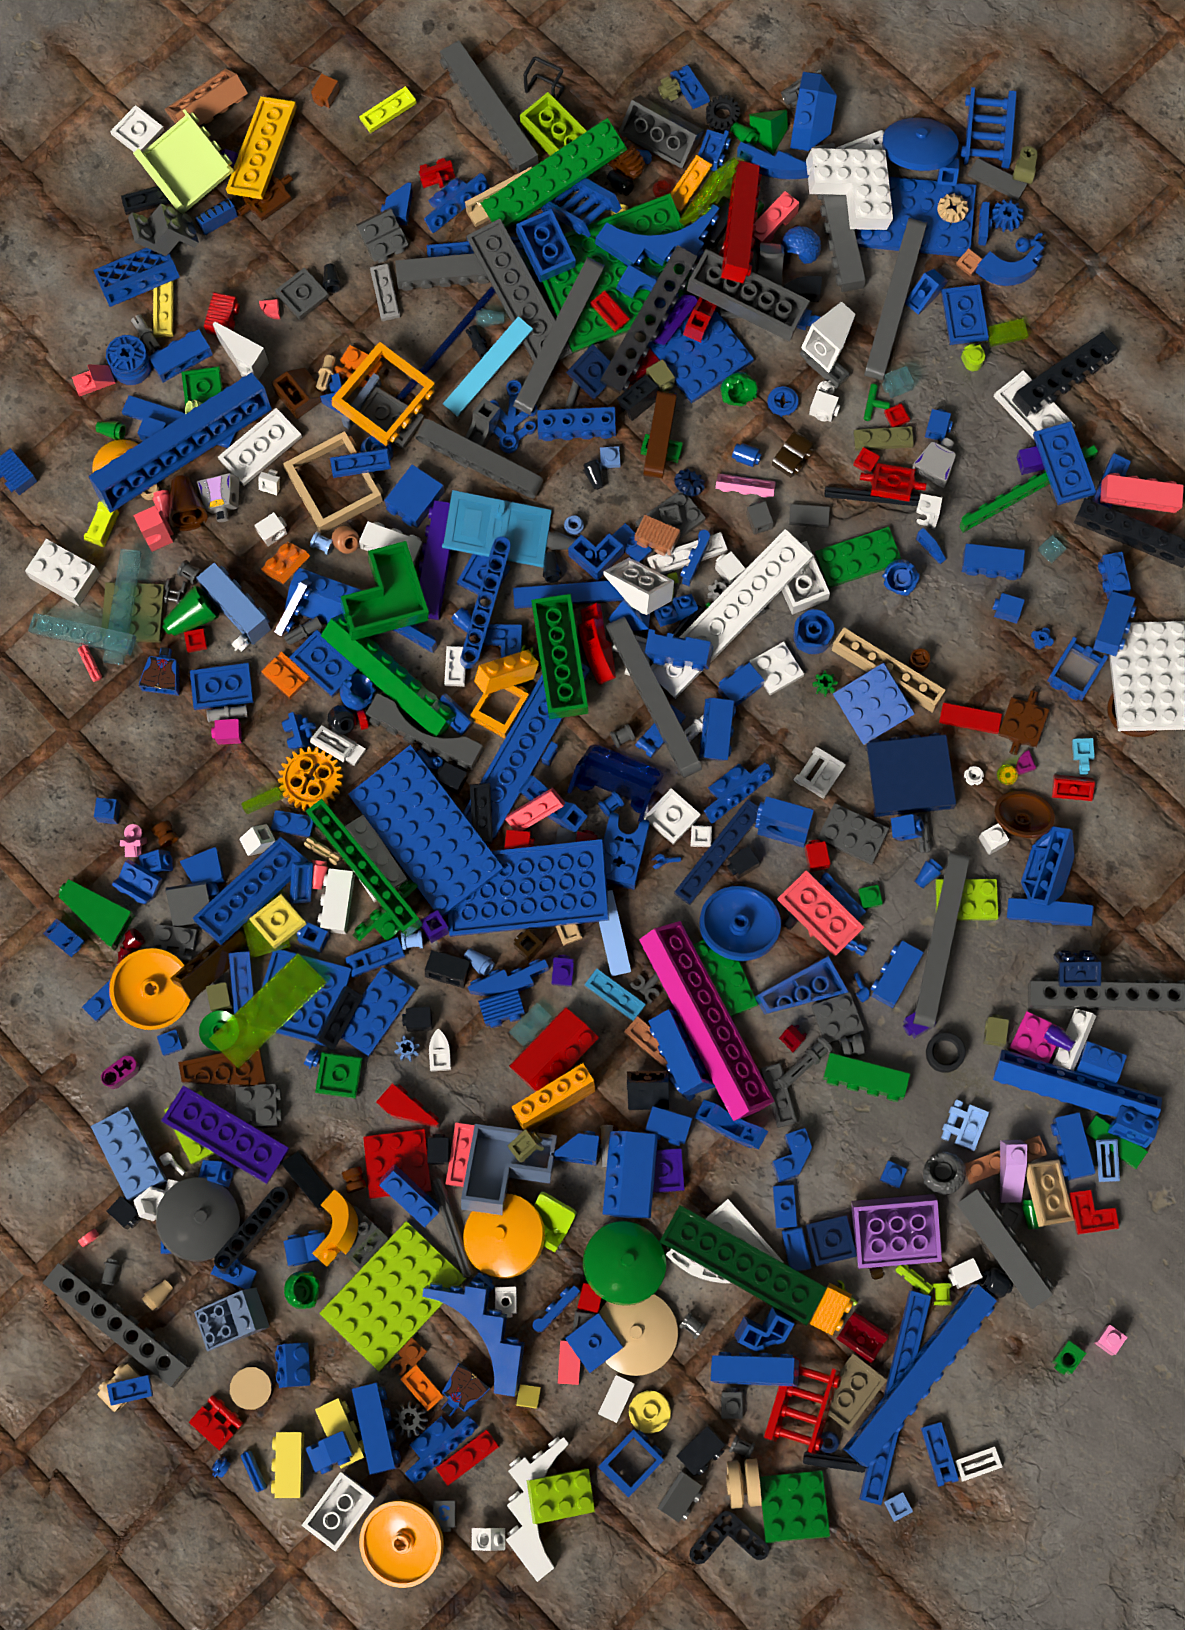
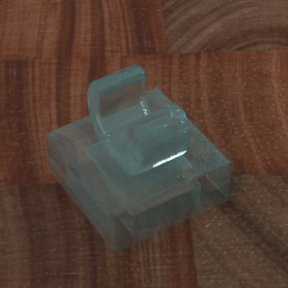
(1052, 549)

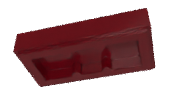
(646, 362)

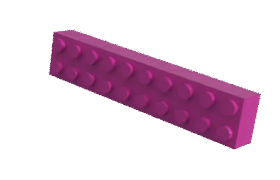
(706, 1020)

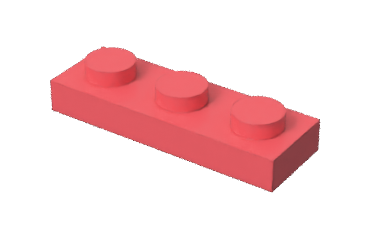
(535, 810)
(459, 1154)

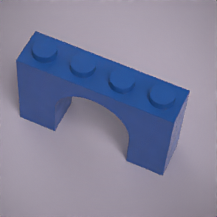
(783, 821)

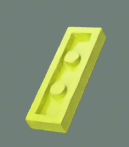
(387, 109)

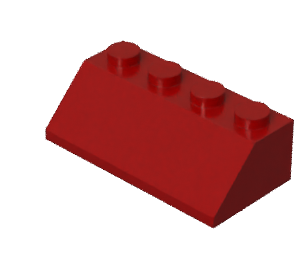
(554, 1050)

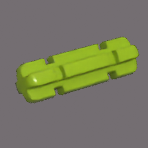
(914, 1279)

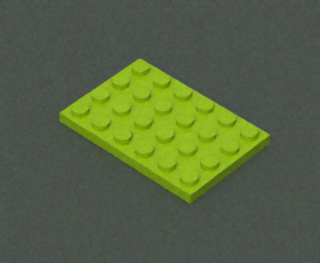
(385, 1301)

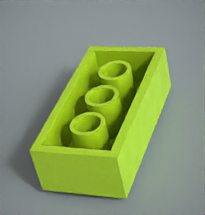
(550, 124)

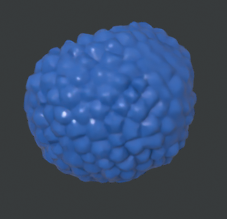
(802, 242)

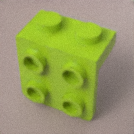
(556, 1219)

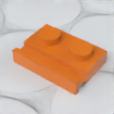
(285, 675)

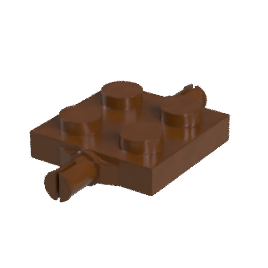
(273, 200)
(1023, 722)

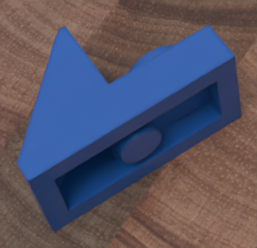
(334, 386)

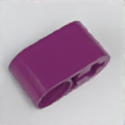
(120, 1064)

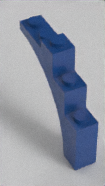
(631, 247)
(491, 1325)

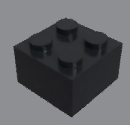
(701, 1451)

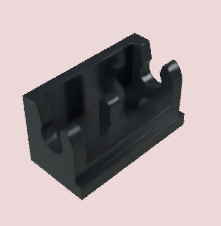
(638, 397)
(447, 969)

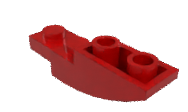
(595, 645)

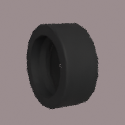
(945, 1037)

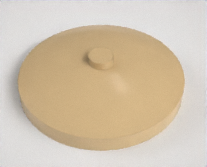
(646, 1333)

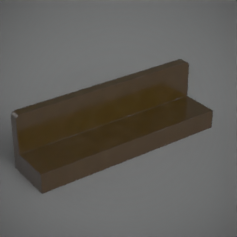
(208, 965)

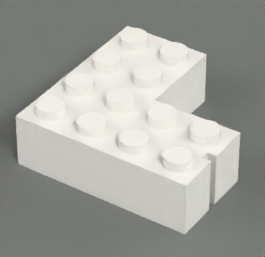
(859, 176)

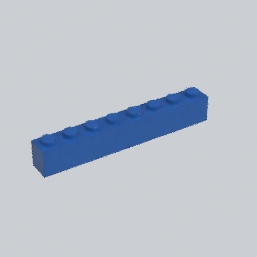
(1072, 1086)

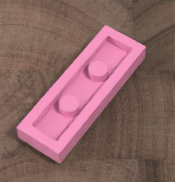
(745, 485)

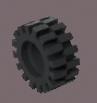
(722, 103)

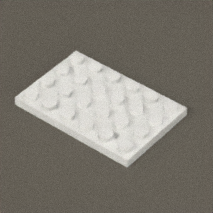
(1150, 677)

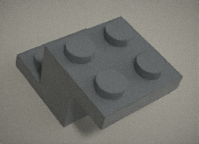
(163, 229)

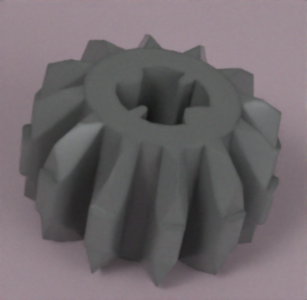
(402, 1417)

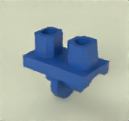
(301, 730)

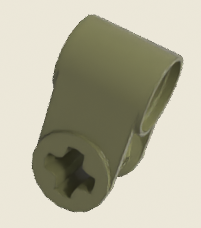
(1025, 165)

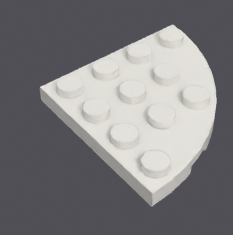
(732, 1221)

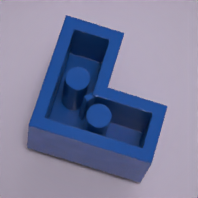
(596, 559)

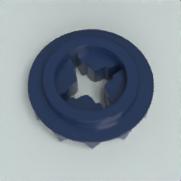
(685, 487)

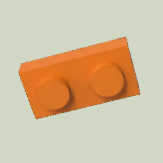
(422, 1388)

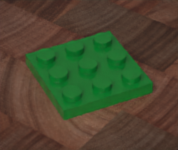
(794, 1507)

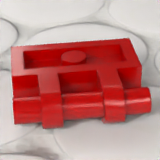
(212, 1428)

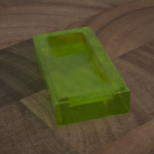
(1007, 332)
(262, 800)

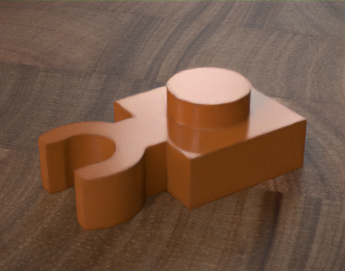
(411, 1354)

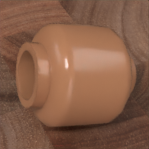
(345, 539)

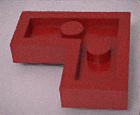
(1087, 1218)

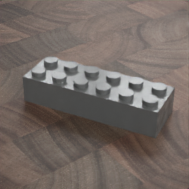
(754, 300)
(1005, 1248)

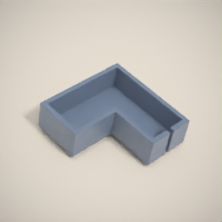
(493, 1164)

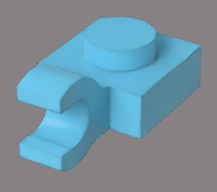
(1083, 751)

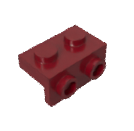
(862, 1337)

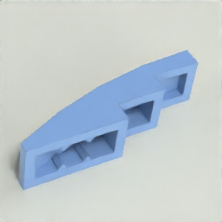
(614, 940)

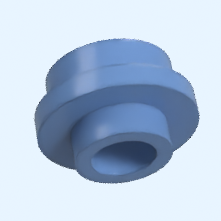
(573, 519)

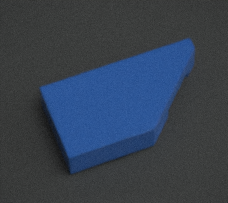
(930, 545)

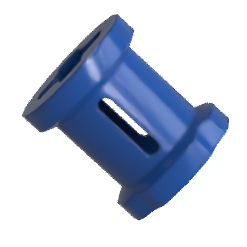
(611, 804)

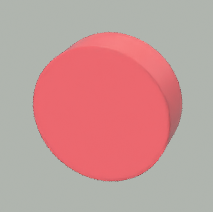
(88, 1238)

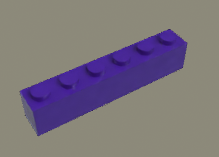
(436, 560)

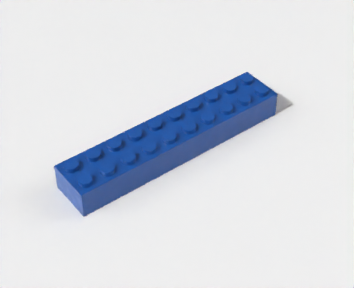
(180, 442)

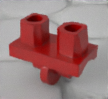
(436, 174)

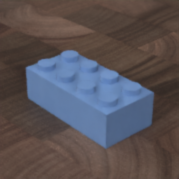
(234, 603)
(129, 1153)

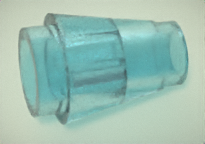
(489, 317)

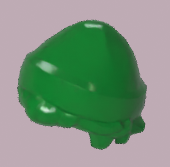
(738, 389)
(302, 1290)

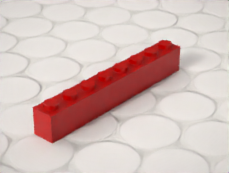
(740, 222)

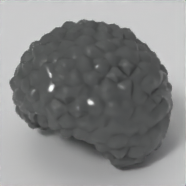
(944, 1173)

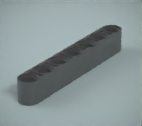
(479, 458)

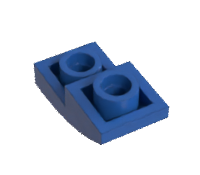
(680, 609)

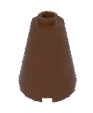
(185, 505)

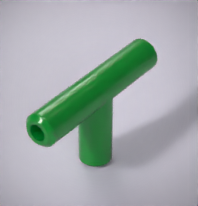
(872, 402)

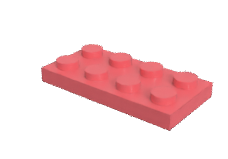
(820, 913)

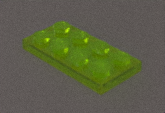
(709, 192)

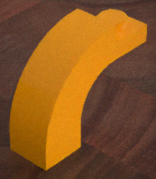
(343, 1228)

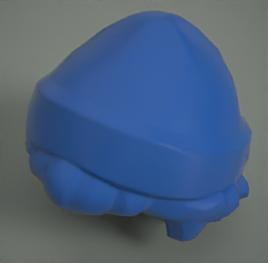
(901, 577)
(357, 691)

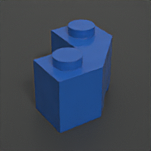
(791, 1165)
(773, 1331)
(330, 1452)

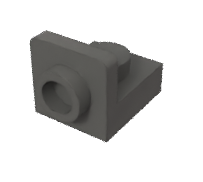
(731, 1404)

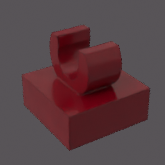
(792, 1037)

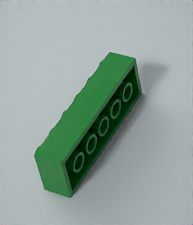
(559, 656)

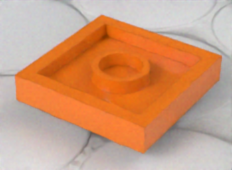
(285, 562)

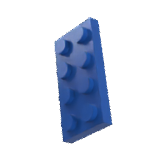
(1064, 463)
(377, 1011)

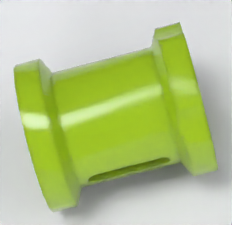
(942, 1294)

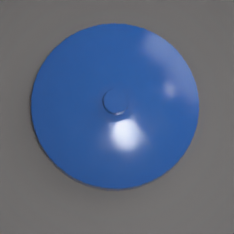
(920, 144)
(740, 923)

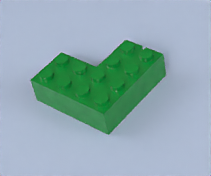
(393, 602)

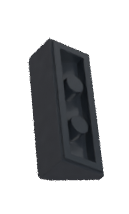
(307, 1179)

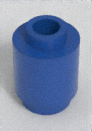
(747, 454)

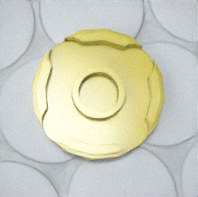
(649, 1412)

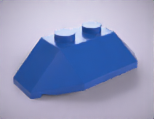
(813, 112)
(1048, 866)

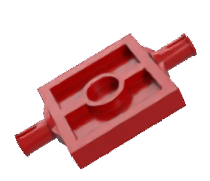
(893, 482)

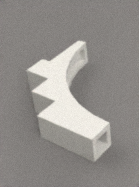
(527, 1540)

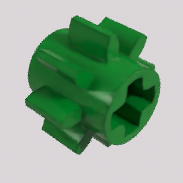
(829, 681)

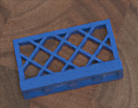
(139, 282)

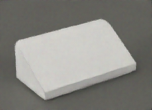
(616, 1399)

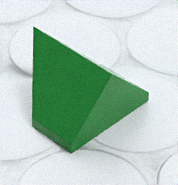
(770, 127)

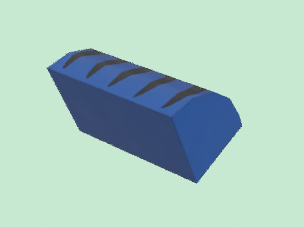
(216, 216)

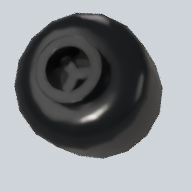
(341, 719)
(996, 1282)

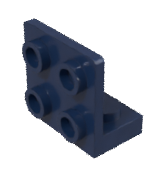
(1078, 968)

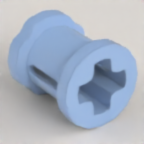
(322, 543)
(412, 940)

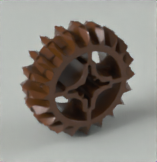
(629, 162)

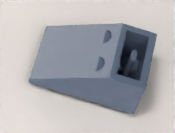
(231, 1318)

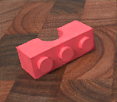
(780, 212)
(154, 528)

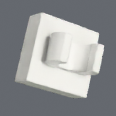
(269, 482)

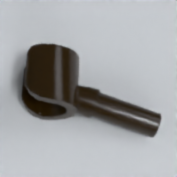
(876, 1273)

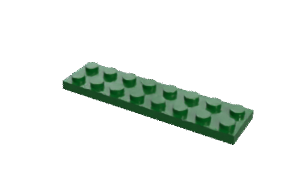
(555, 175)

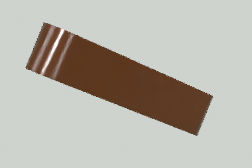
(660, 434)

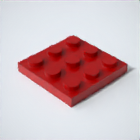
(404, 1150)

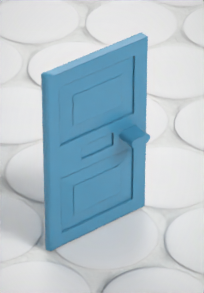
(479, 520)

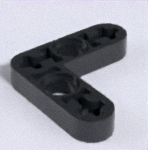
(731, 1531)

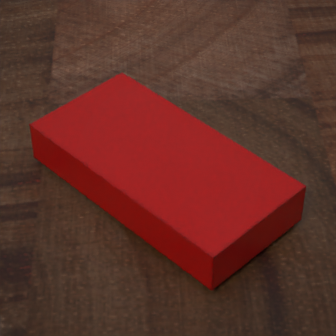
(610, 311)

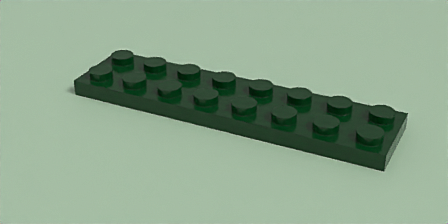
(743, 1265)

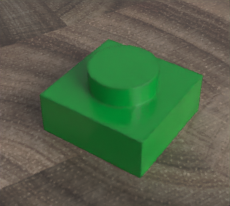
(870, 897)

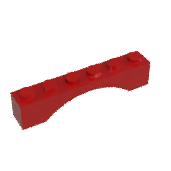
(700, 316)

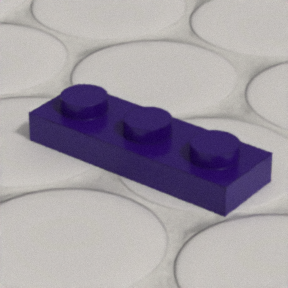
(675, 319)

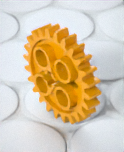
(293, 772)

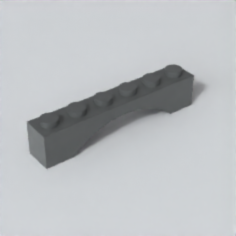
(460, 750)

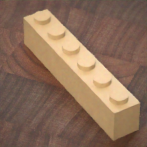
(869, 657)

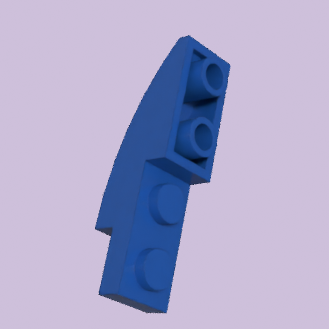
(779, 166)
(499, 982)

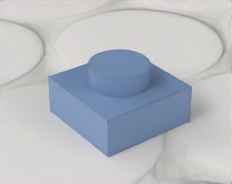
(610, 457)
(898, 1506)

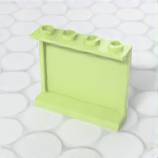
(185, 163)

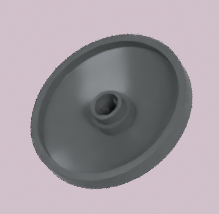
(196, 1219)

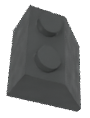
(680, 1497)

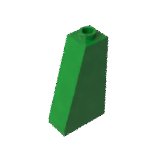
(98, 913)

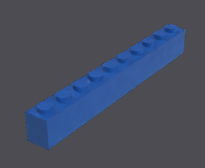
(920, 1375)

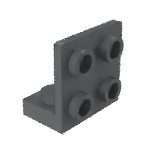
(367, 1241)

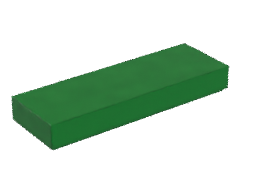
(1127, 1151)

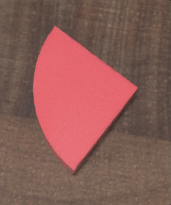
(270, 308)

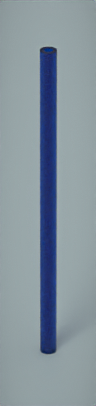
(448, 341)

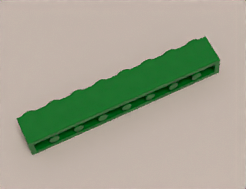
(390, 677)
(364, 868)

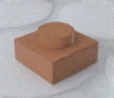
(968, 262)

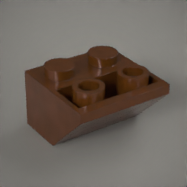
(297, 391)

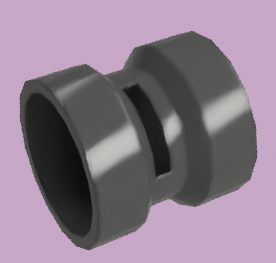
(856, 1045)

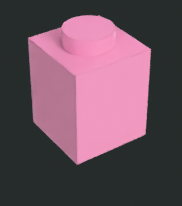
(1110, 1340)

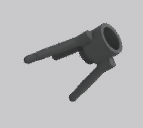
(790, 94)

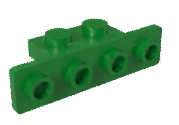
(380, 919)

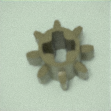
(669, 88)

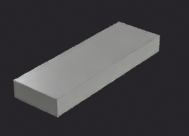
(384, 292)

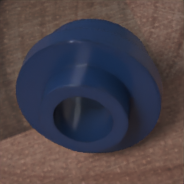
(835, 1442)

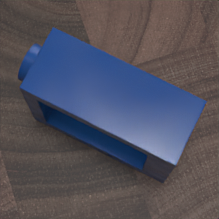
(615, 1478)

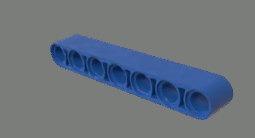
(485, 593)

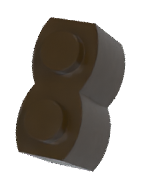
(792, 454)

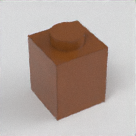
(325, 91)

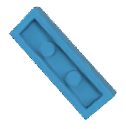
(615, 995)

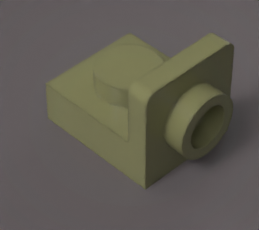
(525, 1145)

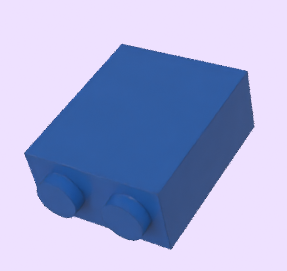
(413, 496)

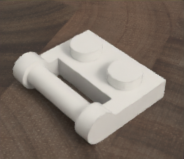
(825, 775)

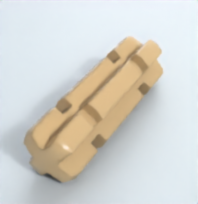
(322, 850)

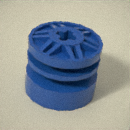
(129, 369)

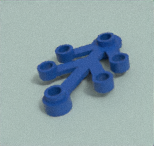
(512, 421)

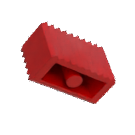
(222, 311)

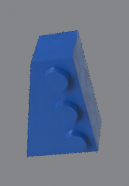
(678, 651)

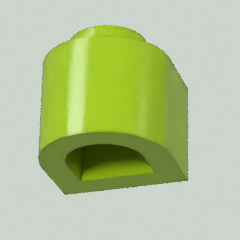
(973, 357)

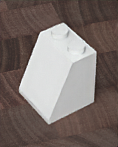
(829, 335)

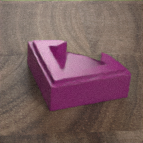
(1025, 763)

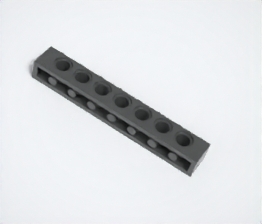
(1038, 1000)
(56, 1282)

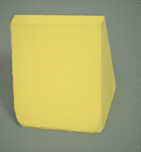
(528, 1396)

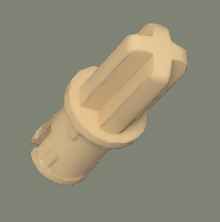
(326, 372)

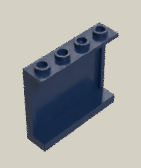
(910, 775)

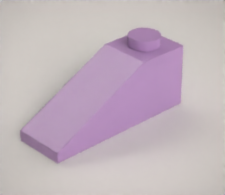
(1012, 1170)

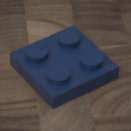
(589, 370)
(831, 1240)

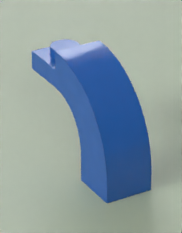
(1009, 273)
(568, 816)
(738, 1131)

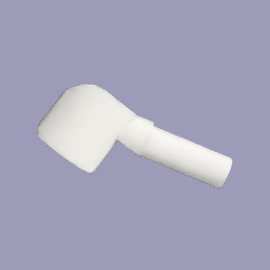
(167, 1158)

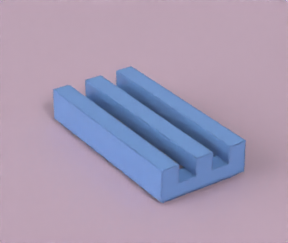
(1107, 1153)

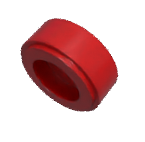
(362, 719)

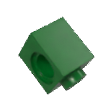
(1077, 1356)

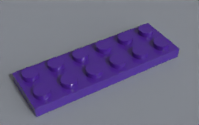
(225, 1134)

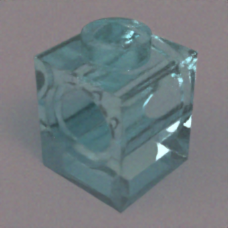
(898, 382)

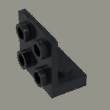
(648, 1090)

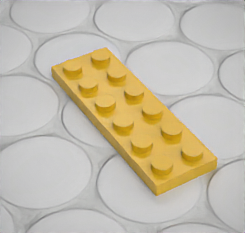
(261, 147)

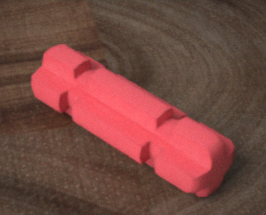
(89, 663)

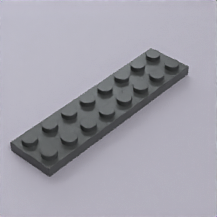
(513, 284)

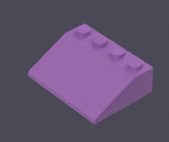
(896, 1231)

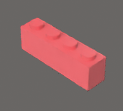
(1141, 493)

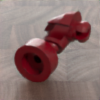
(132, 940)

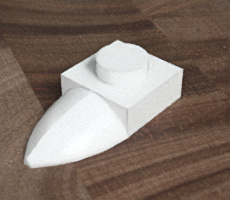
(439, 1052)

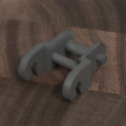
(181, 592)

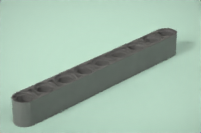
(895, 299)
(558, 335)
(653, 697)
(941, 939)

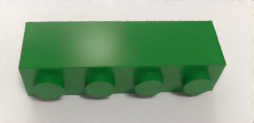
(866, 1076)

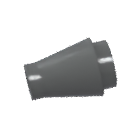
(559, 541)

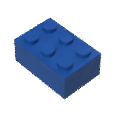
(545, 245)

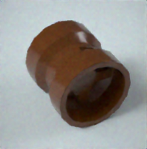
(920, 656)
(165, 834)
(354, 1179)

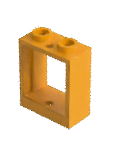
(493, 725)

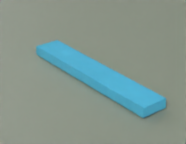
(488, 366)

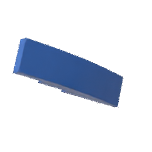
(1056, 913)

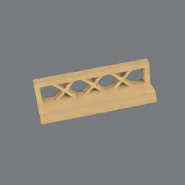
(475, 209)

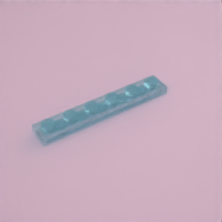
(123, 599)
(82, 634)

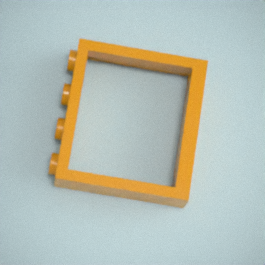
(360, 373)

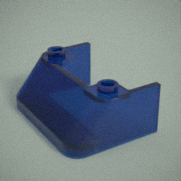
(619, 774)

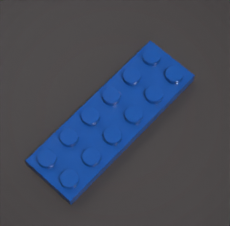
(249, 891)

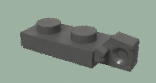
(837, 375)

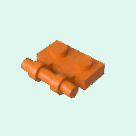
(352, 359)

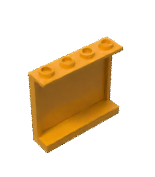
(554, 1098)

